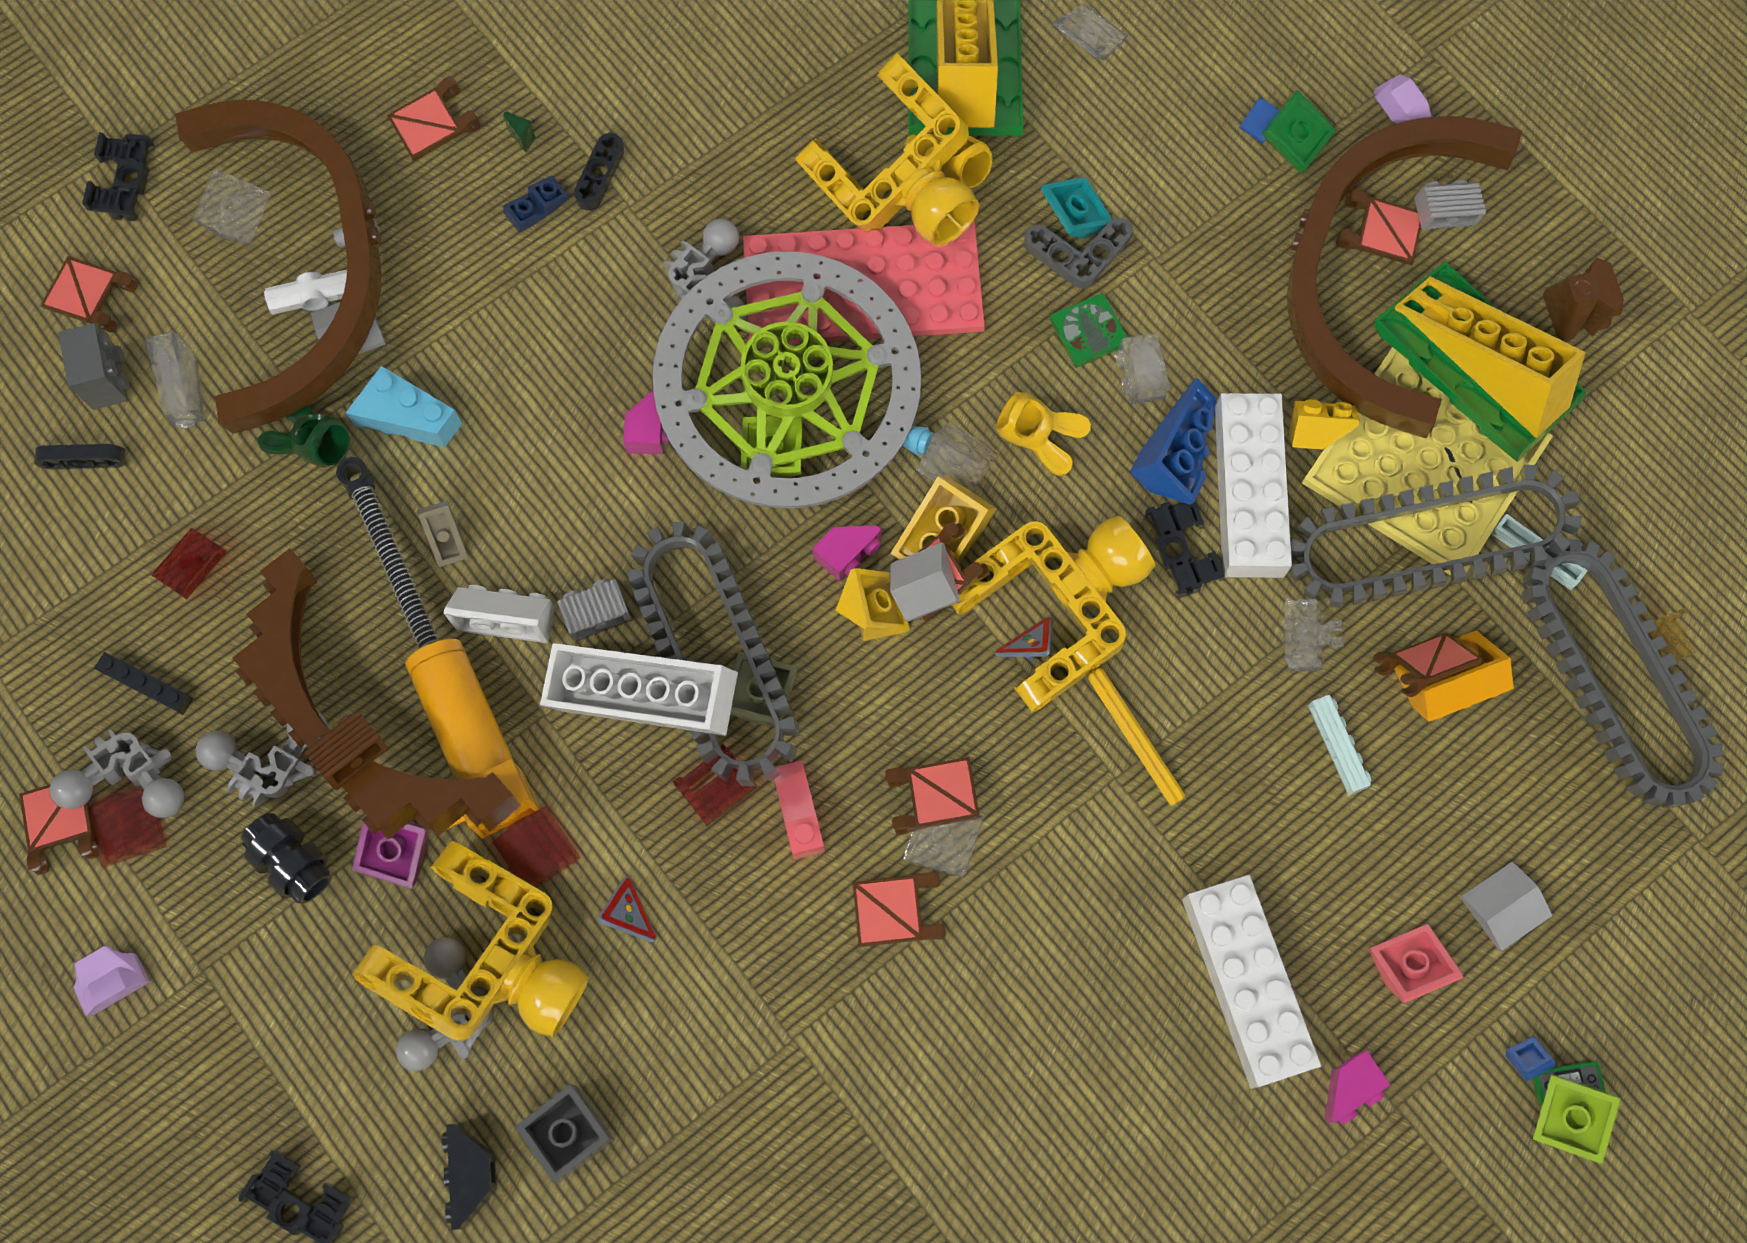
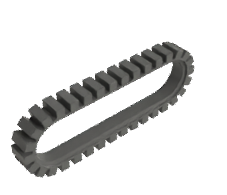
(1656, 792)

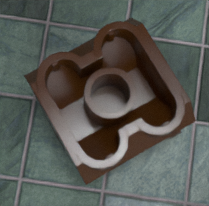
(1584, 301)

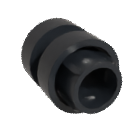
(295, 868)

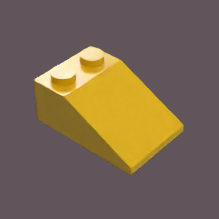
(943, 504)

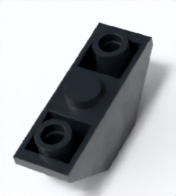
(468, 1175)

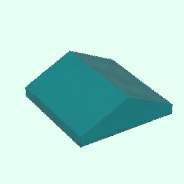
(1077, 207)

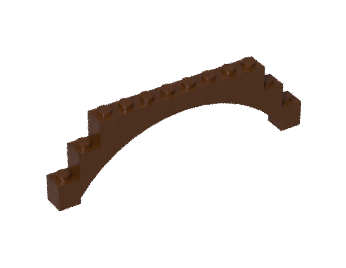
(382, 793)

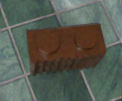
(345, 749)

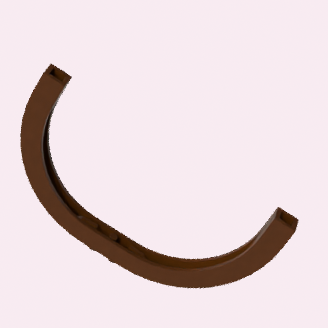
(349, 329)
(1332, 365)

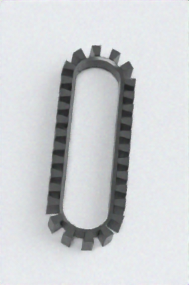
(1498, 566)
(742, 621)

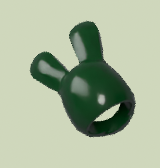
(313, 438)

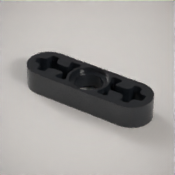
(596, 159)
(79, 456)

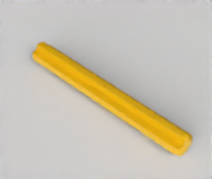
(1136, 736)

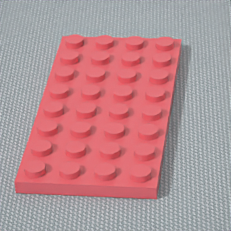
(928, 283)

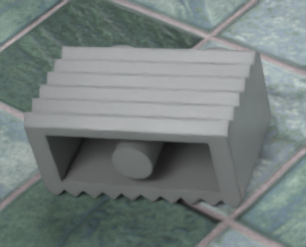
(1450, 205)
(593, 609)

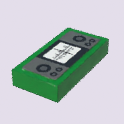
(1585, 1073)

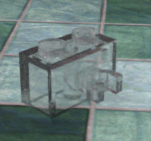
(1143, 368)
(1306, 635)

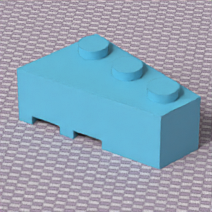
(404, 410)

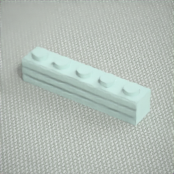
(1515, 534)
(1340, 744)

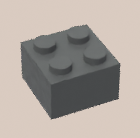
(94, 366)
(564, 1133)

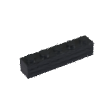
(143, 683)

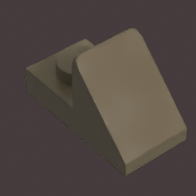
(443, 533)

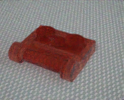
(716, 795)

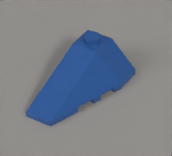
(1175, 452)

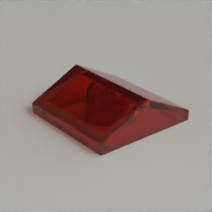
(189, 563)
(124, 828)
(536, 848)

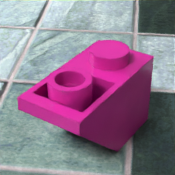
(643, 428)
(845, 547)
(1352, 1085)

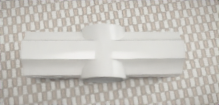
(309, 292)

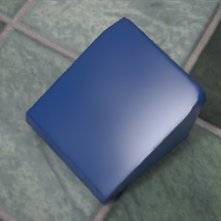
(1258, 119)

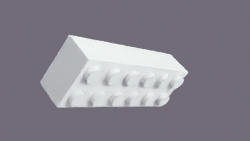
(1252, 485)
(639, 688)
(1250, 982)

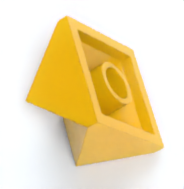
(871, 605)

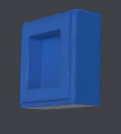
(1530, 1058)

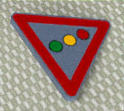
(1030, 643)
(626, 912)

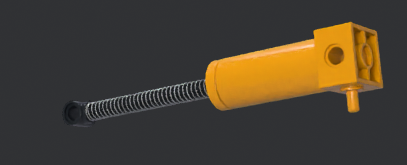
(441, 669)

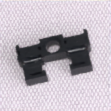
(130, 158)
(1184, 573)
(269, 1195)

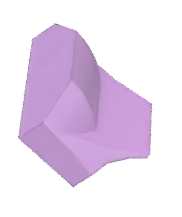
(1402, 99)
(107, 978)

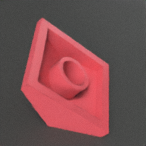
(1414, 964)

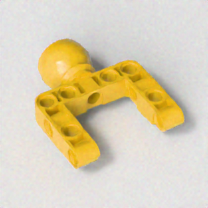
(939, 204)
(1112, 559)
(507, 968)

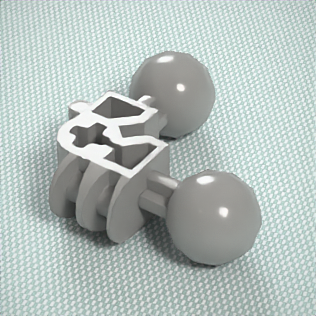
(694, 265)
(219, 751)
(160, 795)
(420, 1047)

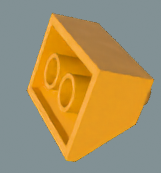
(1468, 686)

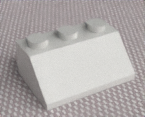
(501, 613)

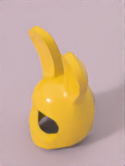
(968, 164)
(1029, 423)

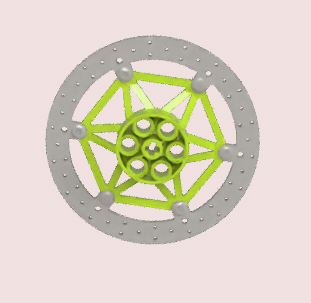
(775, 268)

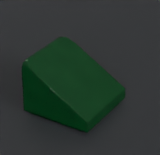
(520, 129)

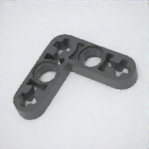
(1076, 260)

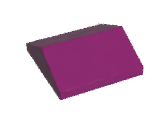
(392, 859)

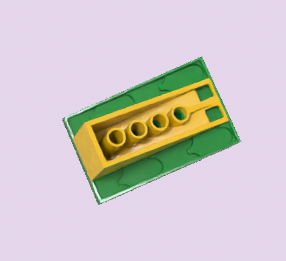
(970, 60)
(1513, 374)

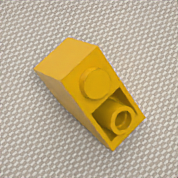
(1320, 424)

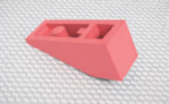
(798, 811)

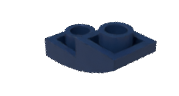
(540, 202)

